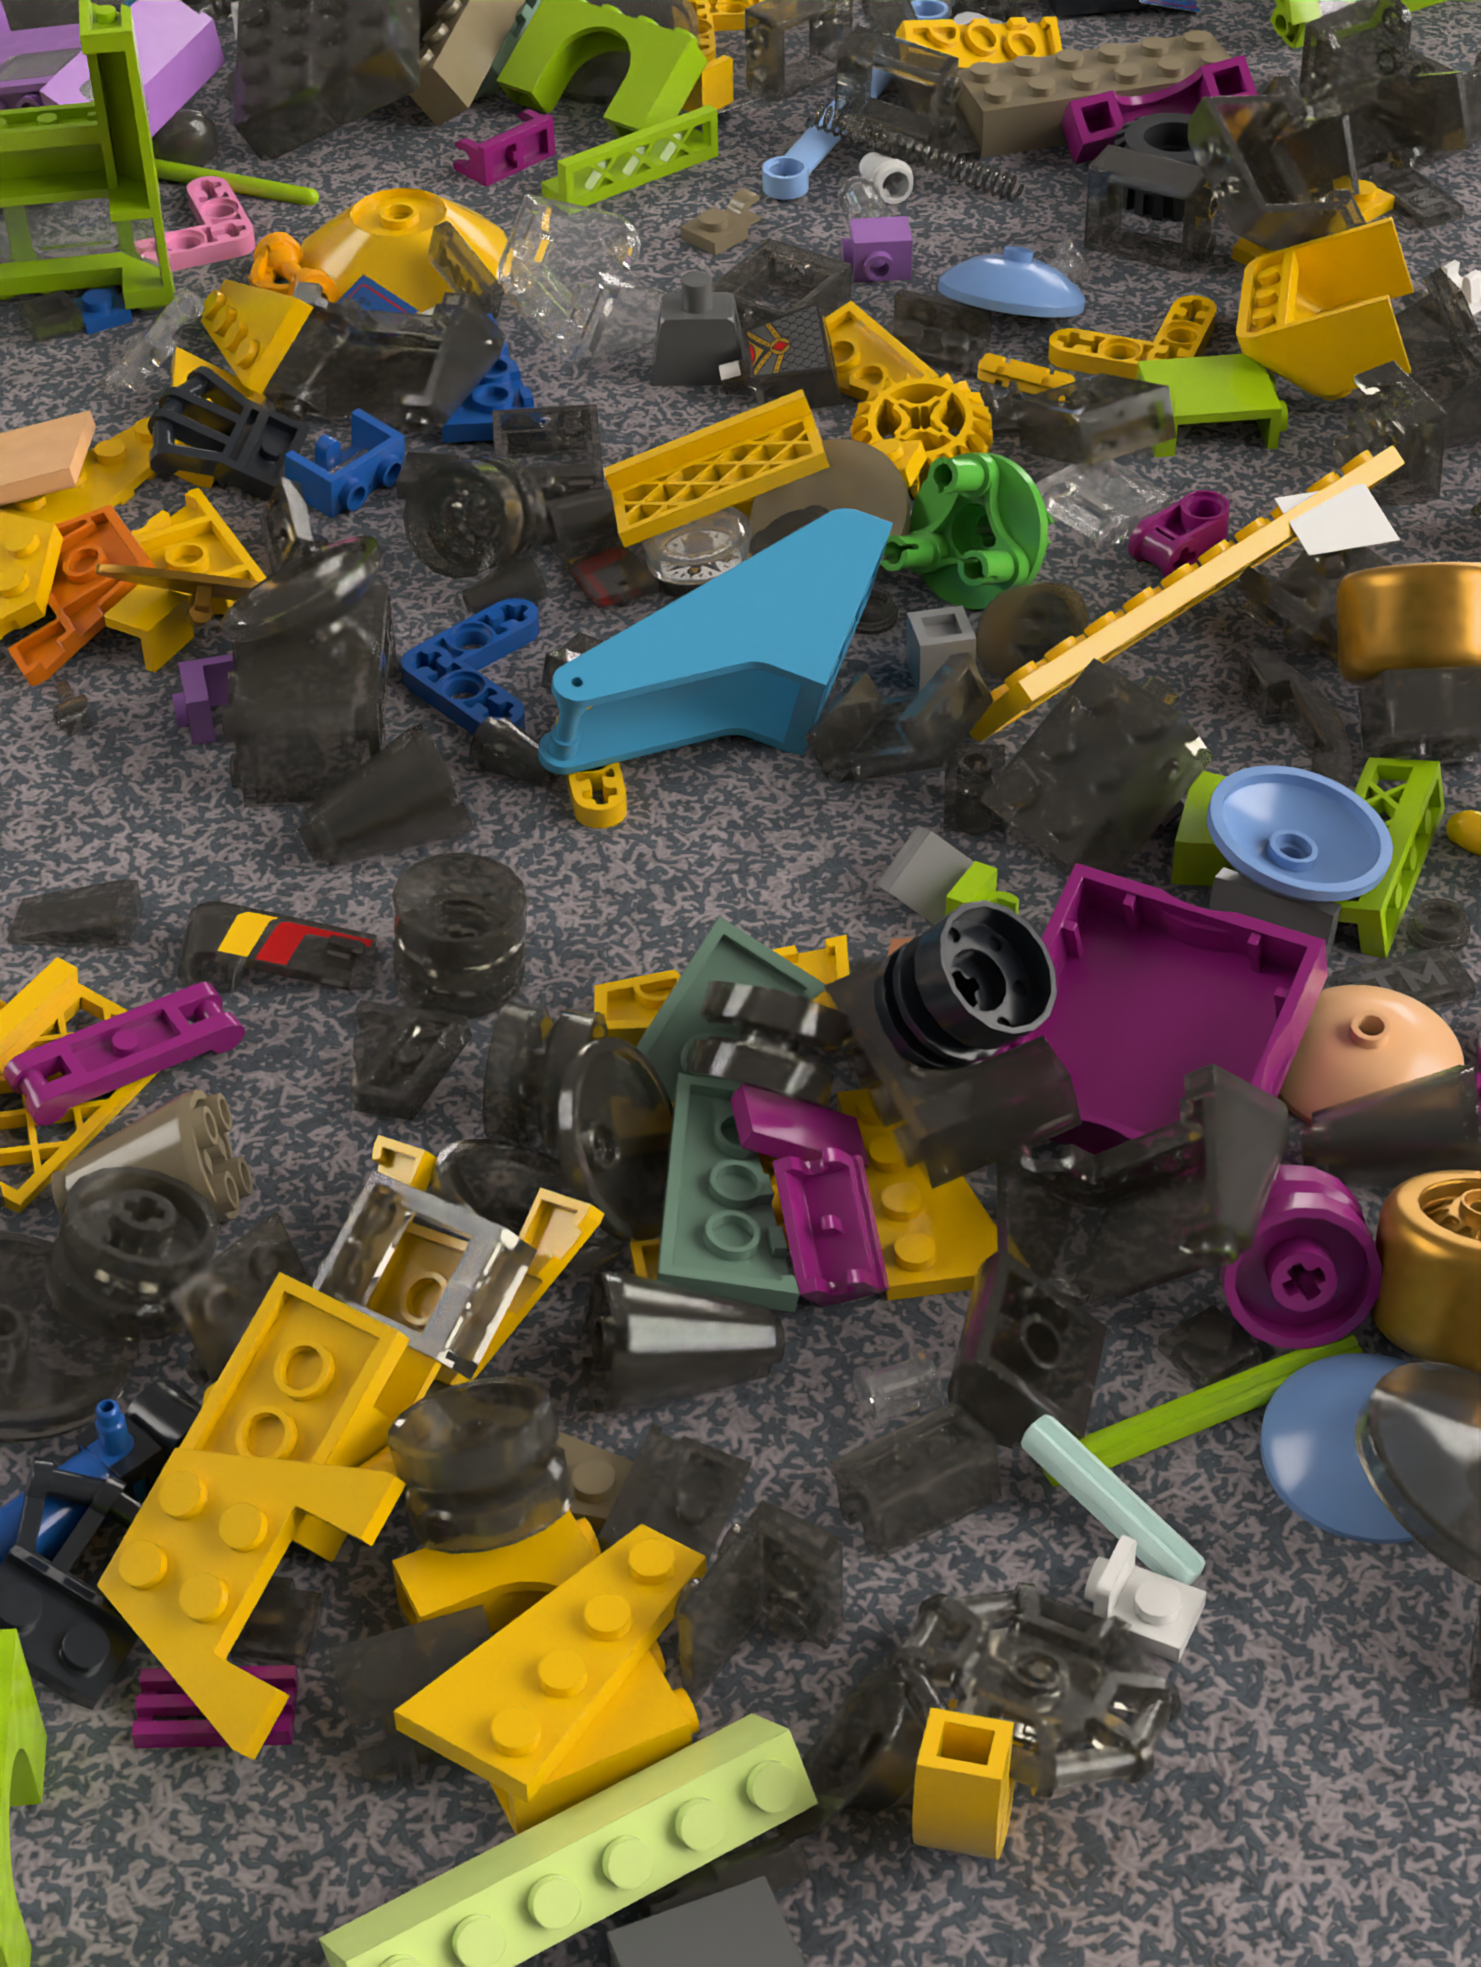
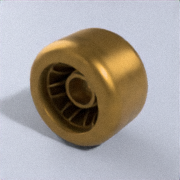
(1408, 618)
(1432, 1268)

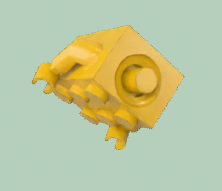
(313, 1389)

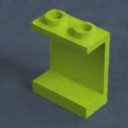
(1218, 391)

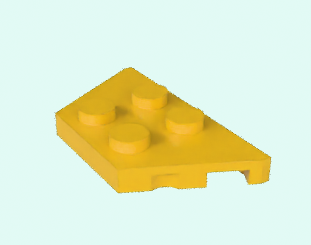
(197, 543)
(27, 569)

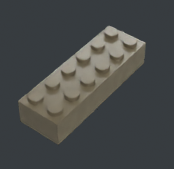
(1023, 100)

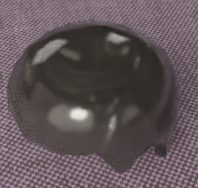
(187, 139)

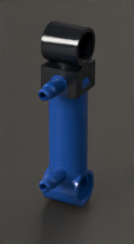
(117, 1444)

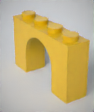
(637, 1724)

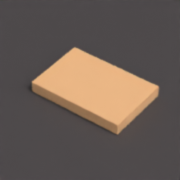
(44, 456)

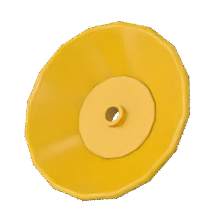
(390, 240)

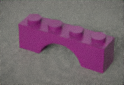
(1095, 120)

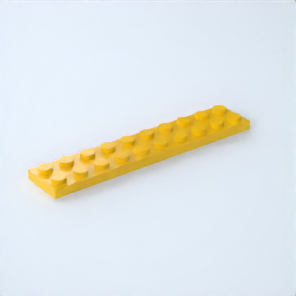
(1156, 607)

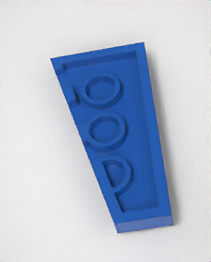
(497, 391)

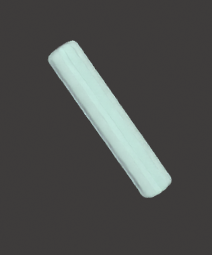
(1111, 1500)

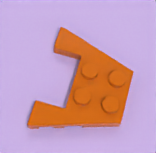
(78, 593)

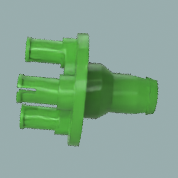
(974, 529)

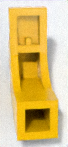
(963, 1784)

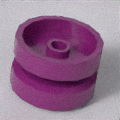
(1309, 1265)

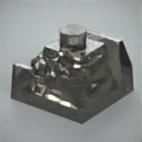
(1398, 415)

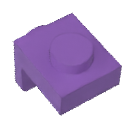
(203, 686)

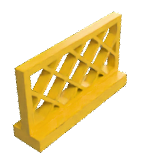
(715, 468)
(32, 1021)

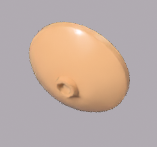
(1364, 1043)

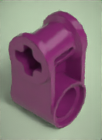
(1181, 531)

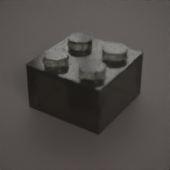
(1423, 715)

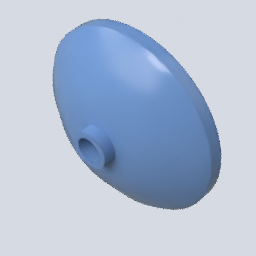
(1013, 285)
(1299, 834)
(1313, 1449)

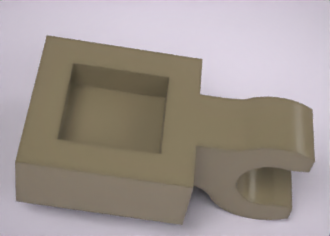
(719, 229)

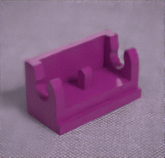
(508, 151)
(831, 1227)

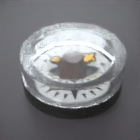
(698, 551)

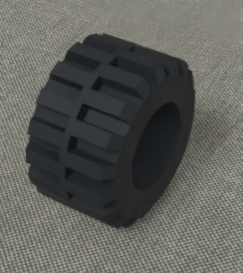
(1164, 137)

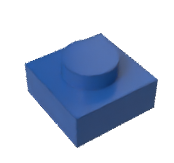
(102, 310)

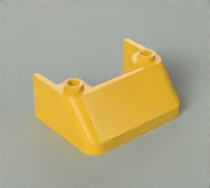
(1326, 308)

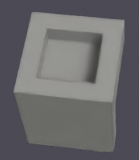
(933, 638)
(925, 873)

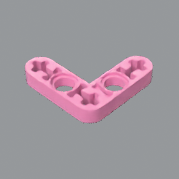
(223, 227)

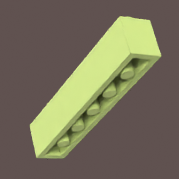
(589, 1857)

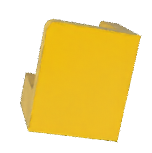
(713, 86)
(155, 618)

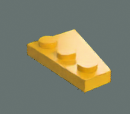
(868, 353)

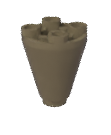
(179, 1139)

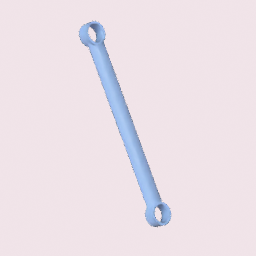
(789, 174)

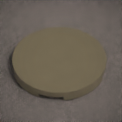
(856, 479)

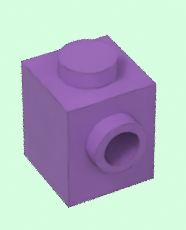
(879, 249)

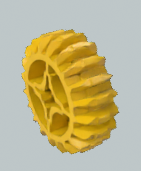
(926, 412)

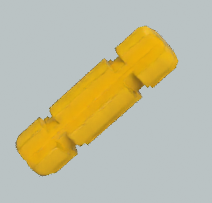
(1029, 377)

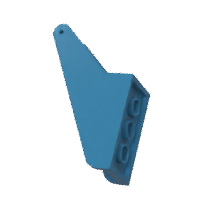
(726, 659)

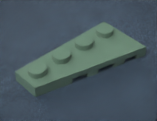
(719, 1205)

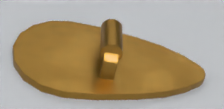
(199, 585)

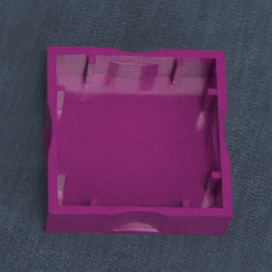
(1163, 992)

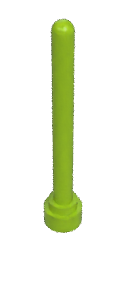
(239, 183)

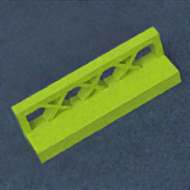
(635, 159)
(1414, 816)

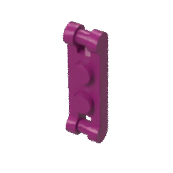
(122, 1051)

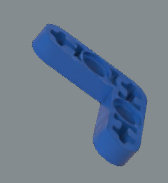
(500, 632)

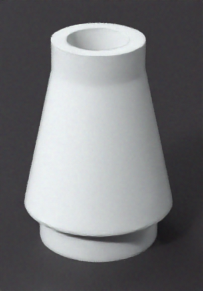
(891, 176)

